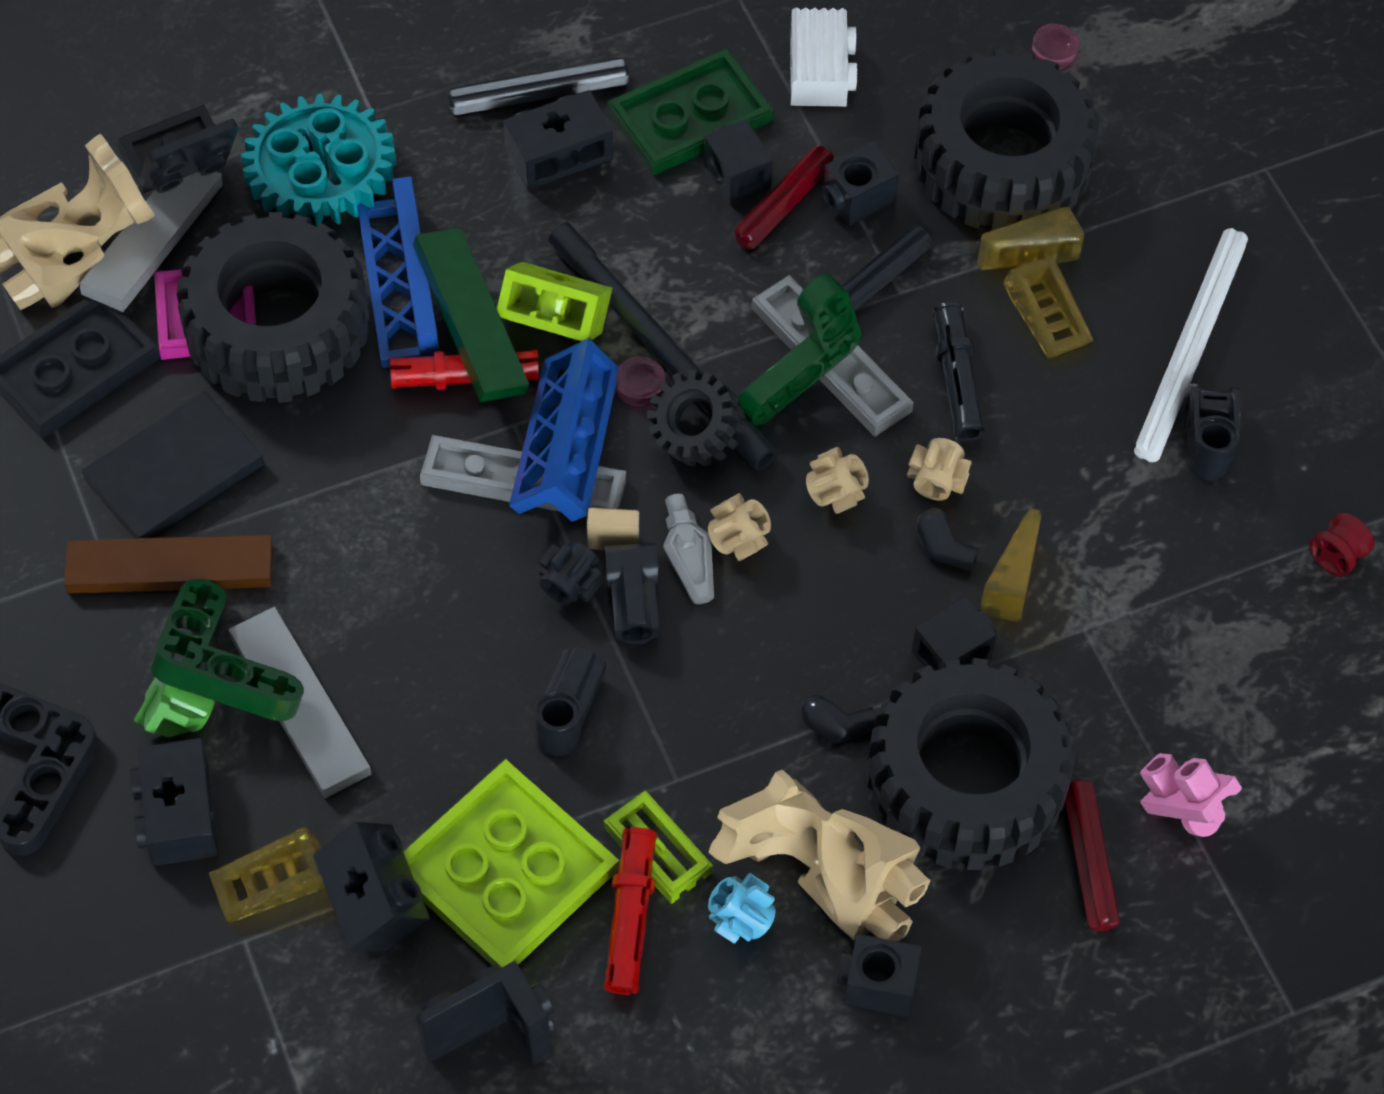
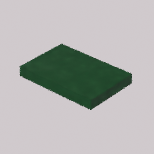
(675, 112)

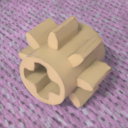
(939, 469)
(837, 480)
(739, 527)

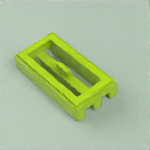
(684, 878)

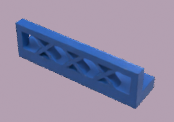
(418, 286)
(575, 430)

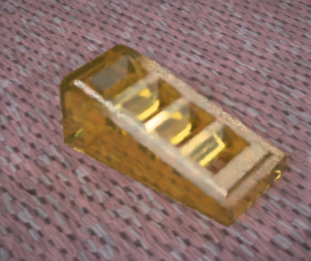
(1031, 240)
(1048, 273)
(1008, 583)
(264, 859)

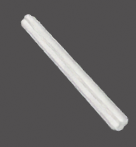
(1190, 346)

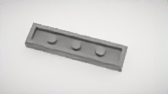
(144, 246)
(854, 381)
(493, 470)
(317, 727)

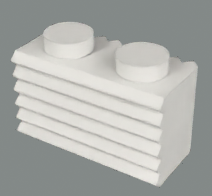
(820, 57)

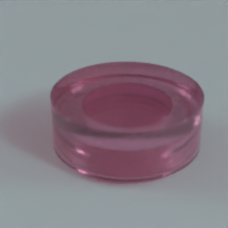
(1056, 44)
(638, 380)

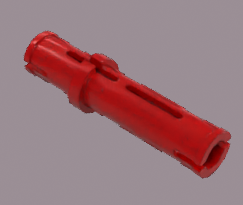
(446, 370)
(632, 888)

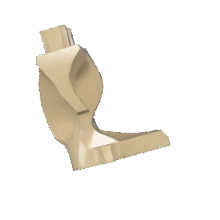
(41, 247)
(848, 882)

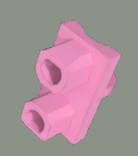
(1187, 792)

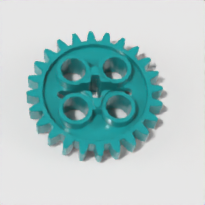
(296, 180)

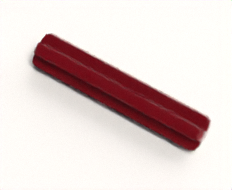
(783, 197)
(1091, 856)

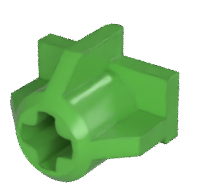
(172, 710)

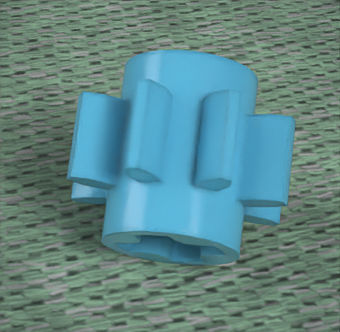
(741, 908)

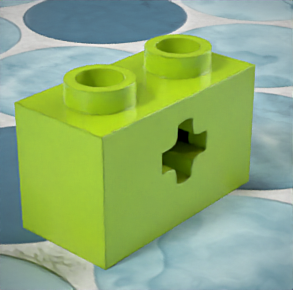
(553, 301)

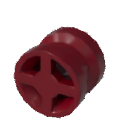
(1341, 544)

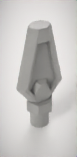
(689, 550)

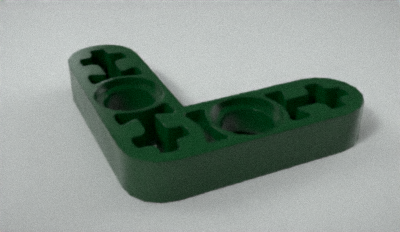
(831, 338)
(259, 686)

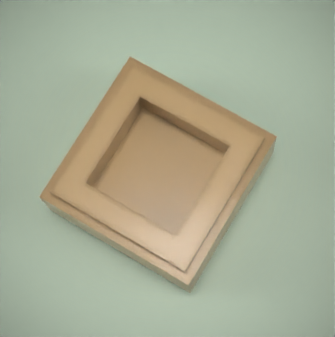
(612, 527)

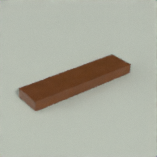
(168, 563)

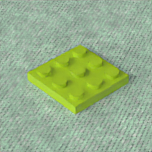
(507, 866)

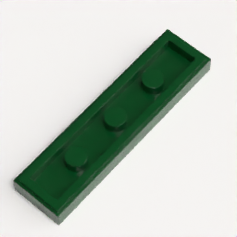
(470, 314)

